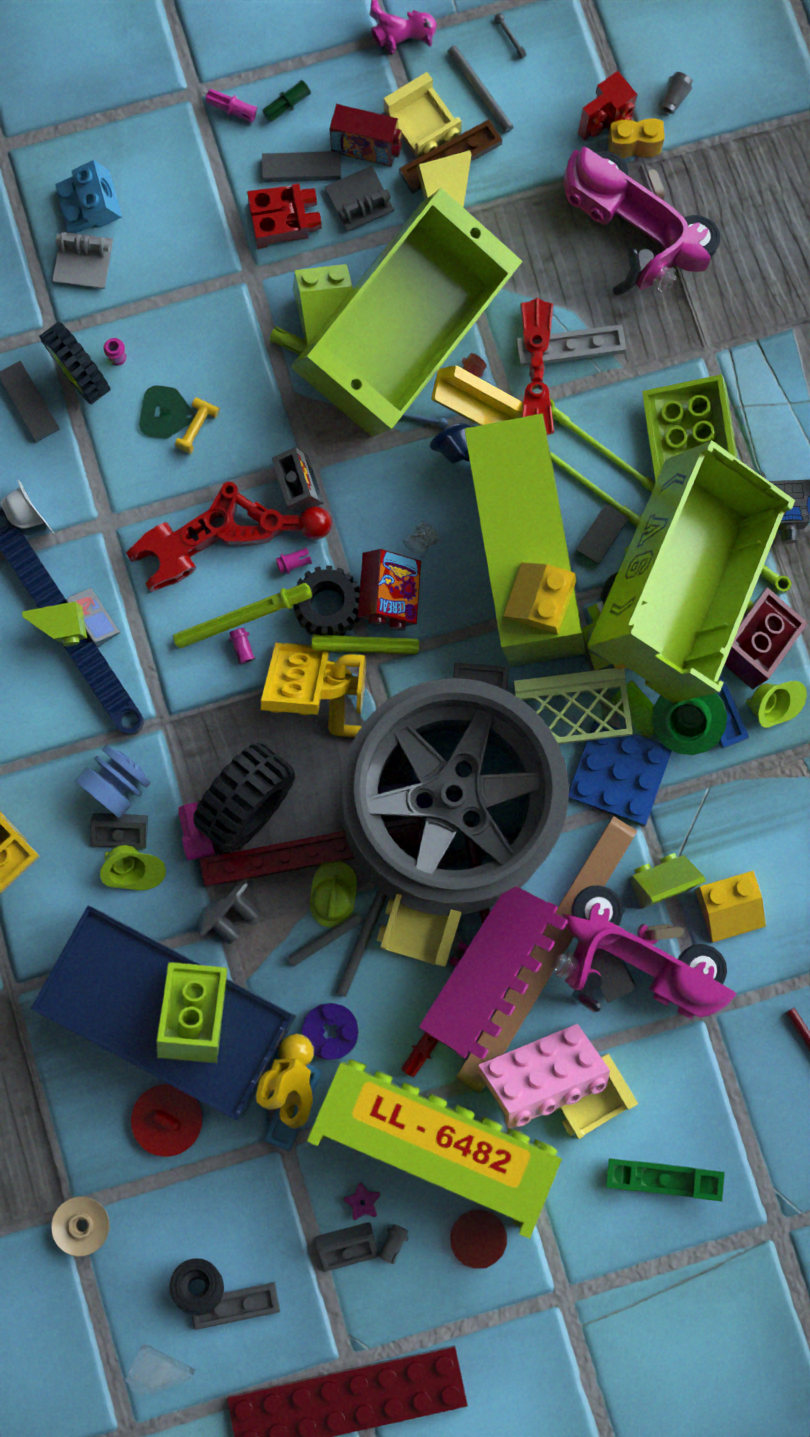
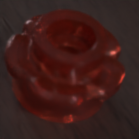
(474, 365)

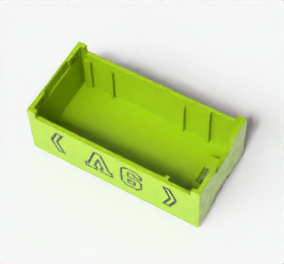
(690, 572)

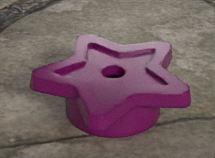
(362, 1194)

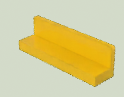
(473, 397)

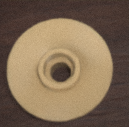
(69, 1236)

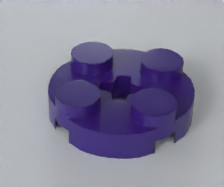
(347, 1030)

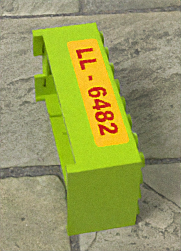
(438, 1143)

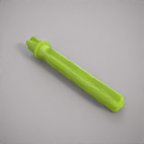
(243, 615)

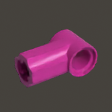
(194, 841)

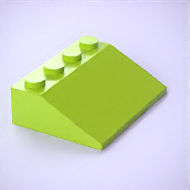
(686, 417)

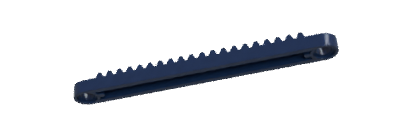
(86, 653)

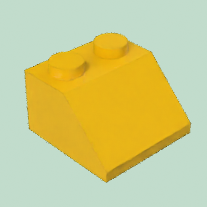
(540, 596)
(732, 906)

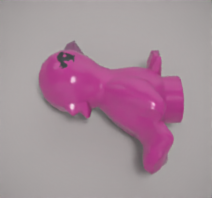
(394, 29)

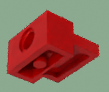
(613, 103)

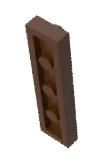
(478, 140)

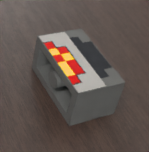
(297, 480)

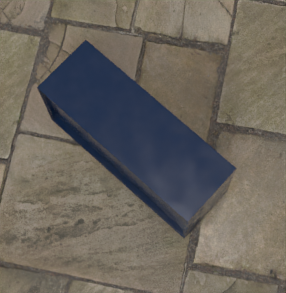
(113, 994)

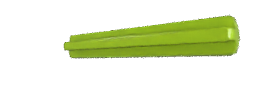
(364, 644)

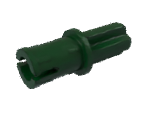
(286, 101)

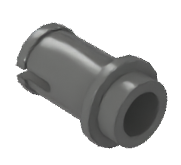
(393, 1243)

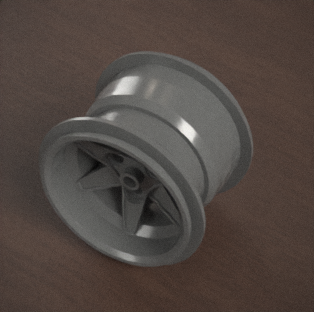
(484, 716)

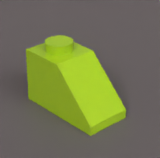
(61, 622)

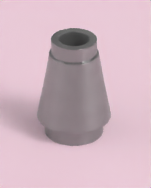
(676, 91)

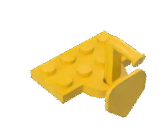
(303, 677)

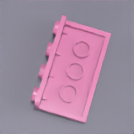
(545, 1075)

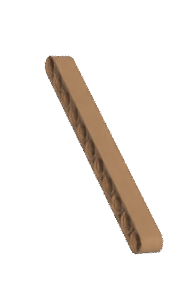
(594, 872)

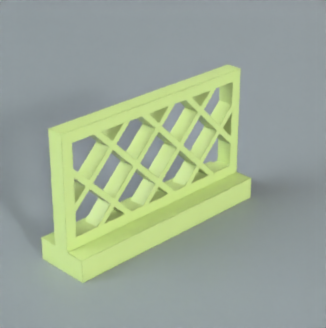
(575, 684)

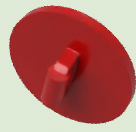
(166, 1120)

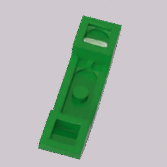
(665, 1179)

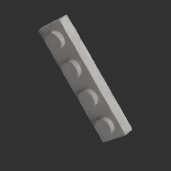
(577, 345)

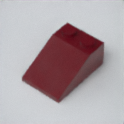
(763, 639)

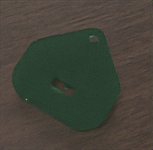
(172, 412)

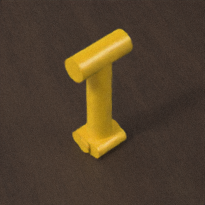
(204, 409)

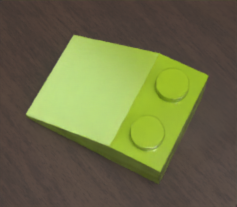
(319, 294)
(665, 880)
(192, 1012)

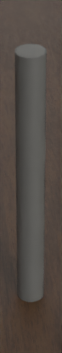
(480, 89)
(361, 943)

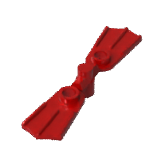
(537, 325)

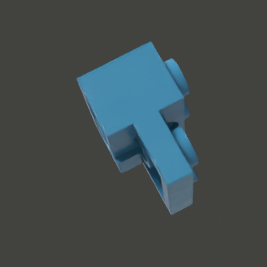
(88, 198)

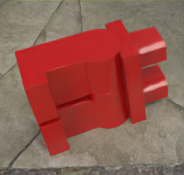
(280, 214)

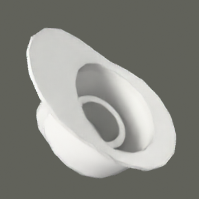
(21, 510)

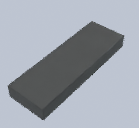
(301, 166)
(28, 401)
(241, 1305)

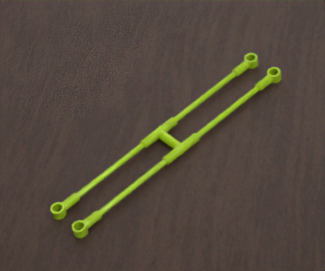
(646, 482)

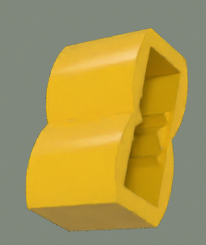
(637, 138)

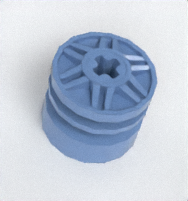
(113, 781)

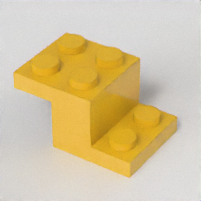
(15, 853)

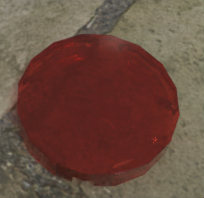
(478, 1239)

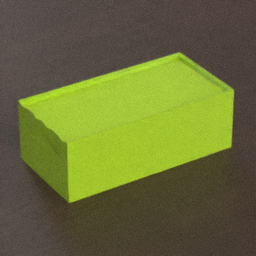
(407, 314)
(523, 525)

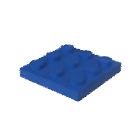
(620, 775)

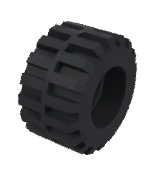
(342, 620)

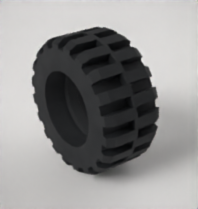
(243, 797)

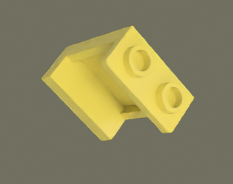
(422, 115)
(418, 933)
(598, 1108)

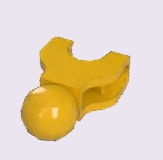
(289, 1081)

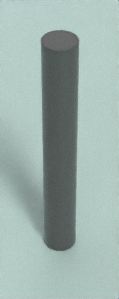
(325, 939)

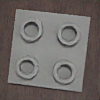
(82, 260)

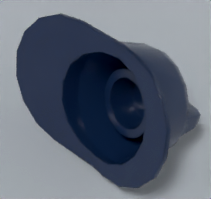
(452, 443)

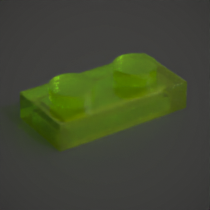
(640, 709)

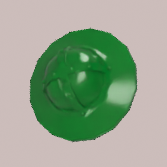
(691, 724)

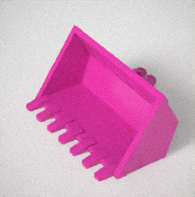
(489, 970)

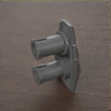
(213, 915)

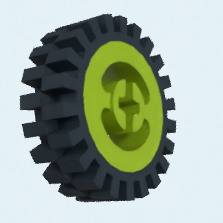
(75, 362)

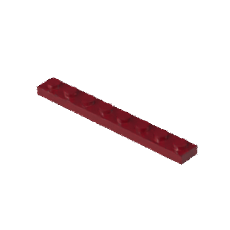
(297, 854)

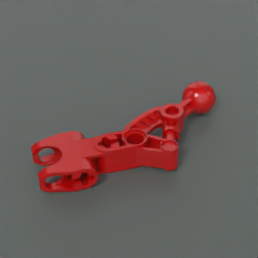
(178, 547)

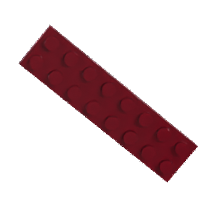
(352, 1398)

